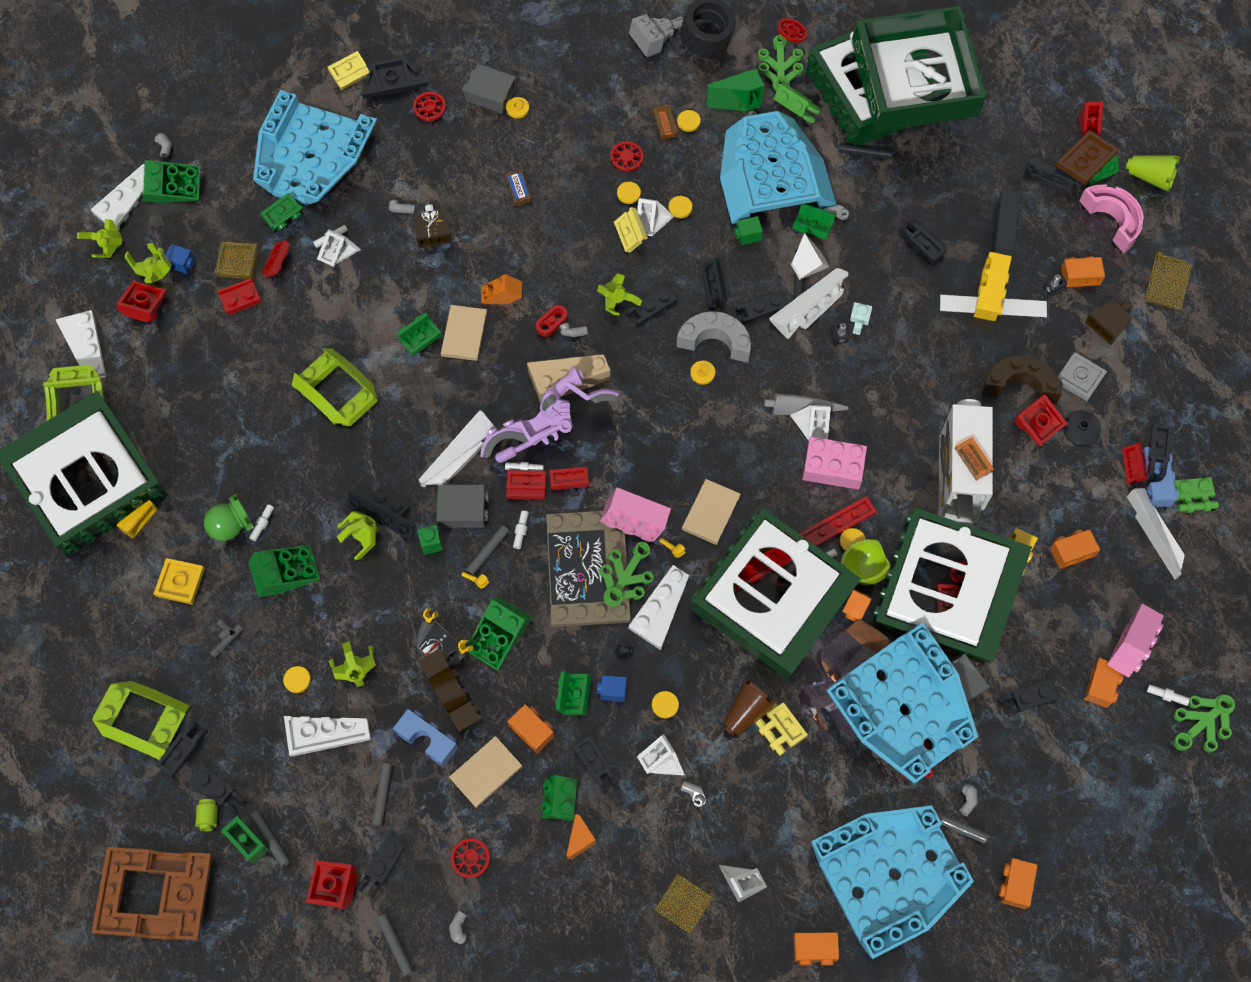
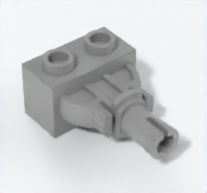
(652, 32)

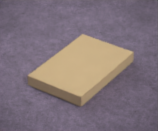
(464, 332)
(711, 512)
(485, 772)

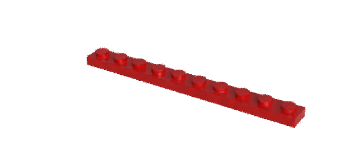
(816, 534)

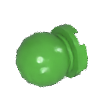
(226, 520)

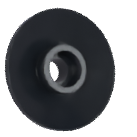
(1079, 435)

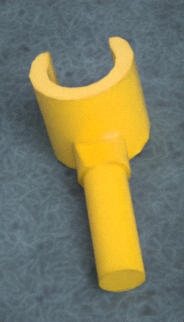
(677, 550)
(481, 581)

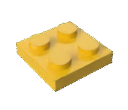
(179, 581)

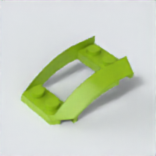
(318, 371)
(69, 377)
(164, 730)

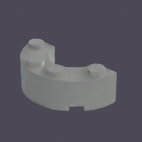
(716, 326)

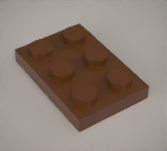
(1087, 157)

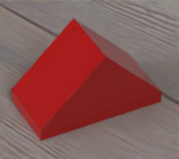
(1091, 117)

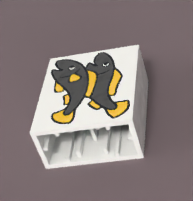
(959, 493)

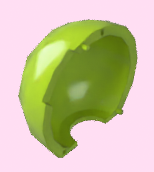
(866, 561)

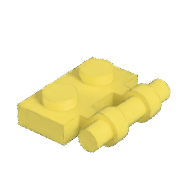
(786, 725)

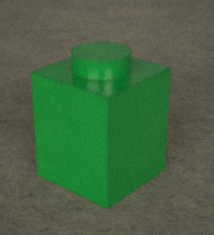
(748, 230)
(430, 540)

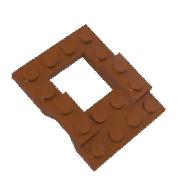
(181, 897)

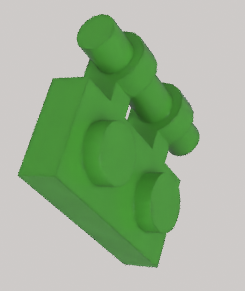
(1195, 489)

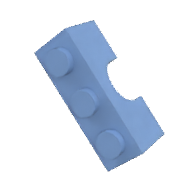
(1162, 492)
(413, 726)

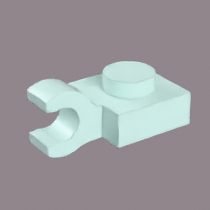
(860, 316)

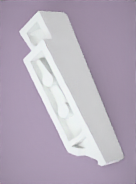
(810, 304)
(459, 452)
(1157, 531)

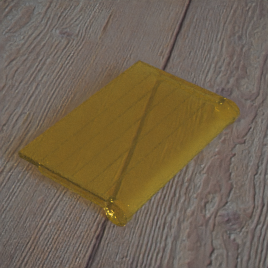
(1168, 281)

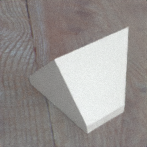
(652, 215)
(336, 248)
(808, 259)
(813, 421)
(660, 758)
(743, 881)

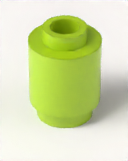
(206, 814)

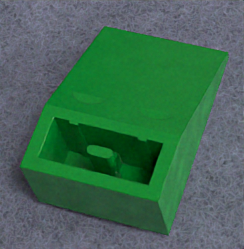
(736, 92)
(170, 182)
(282, 569)
(498, 632)

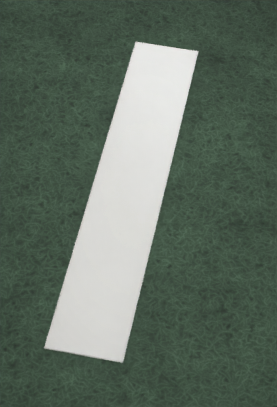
(1010, 307)

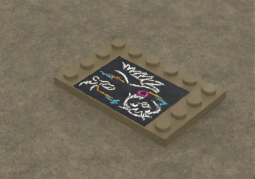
(575, 554)

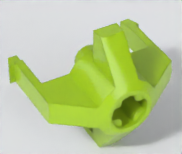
(108, 238)
(152, 268)
(615, 293)
(362, 528)
(354, 666)

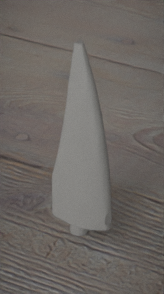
(788, 404)

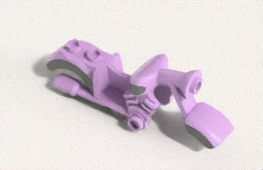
(553, 416)

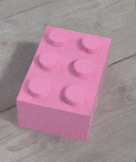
(834, 463)
(635, 515)
(1136, 640)

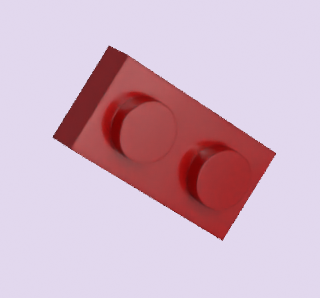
(275, 259)

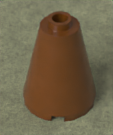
(748, 708)

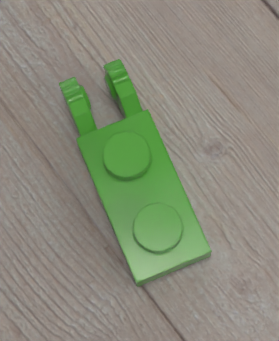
(796, 102)

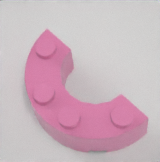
(1119, 205)

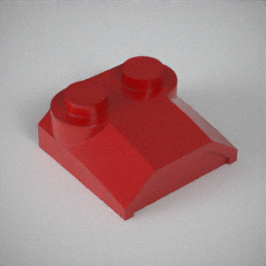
(141, 301)
(1040, 420)
(332, 884)

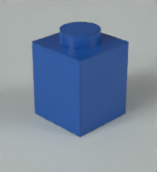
(180, 258)
(612, 688)

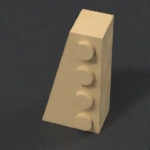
(549, 372)

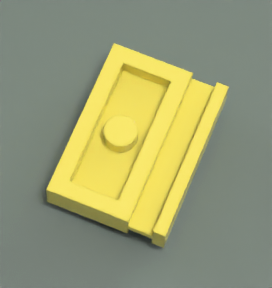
(348, 70)
(630, 230)

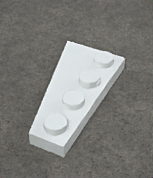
(121, 199)
(83, 339)
(657, 613)
(318, 734)

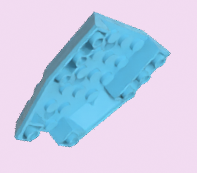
(292, 134)
(752, 180)
(922, 680)
(891, 909)

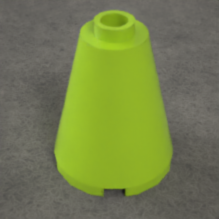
(1154, 169)

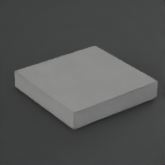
(1081, 376)

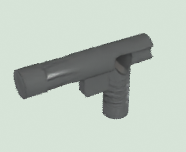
(226, 636)

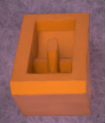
(580, 839)

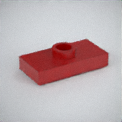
(1134, 463)
(569, 478)

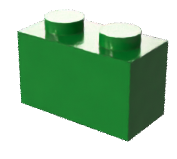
(245, 840)

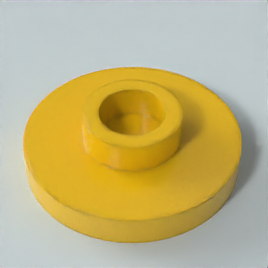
(517, 107)
(688, 120)
(628, 192)
(680, 207)
(702, 372)
(850, 537)
(297, 679)
(665, 704)

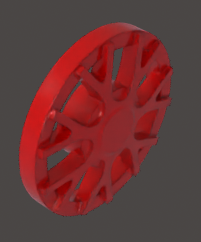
(791, 31)
(429, 106)
(627, 156)
(470, 858)

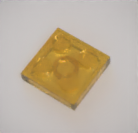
(236, 260)
(683, 904)

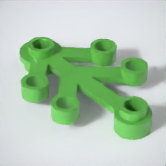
(780, 66)
(624, 576)
(1206, 720)

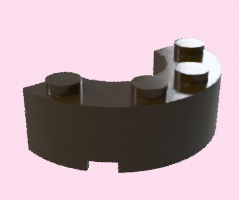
(1027, 371)
(448, 689)

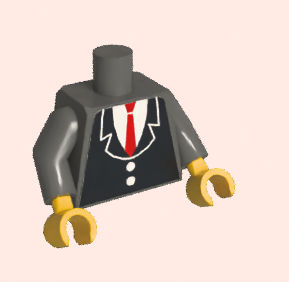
(434, 637)

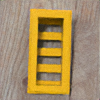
(137, 519)

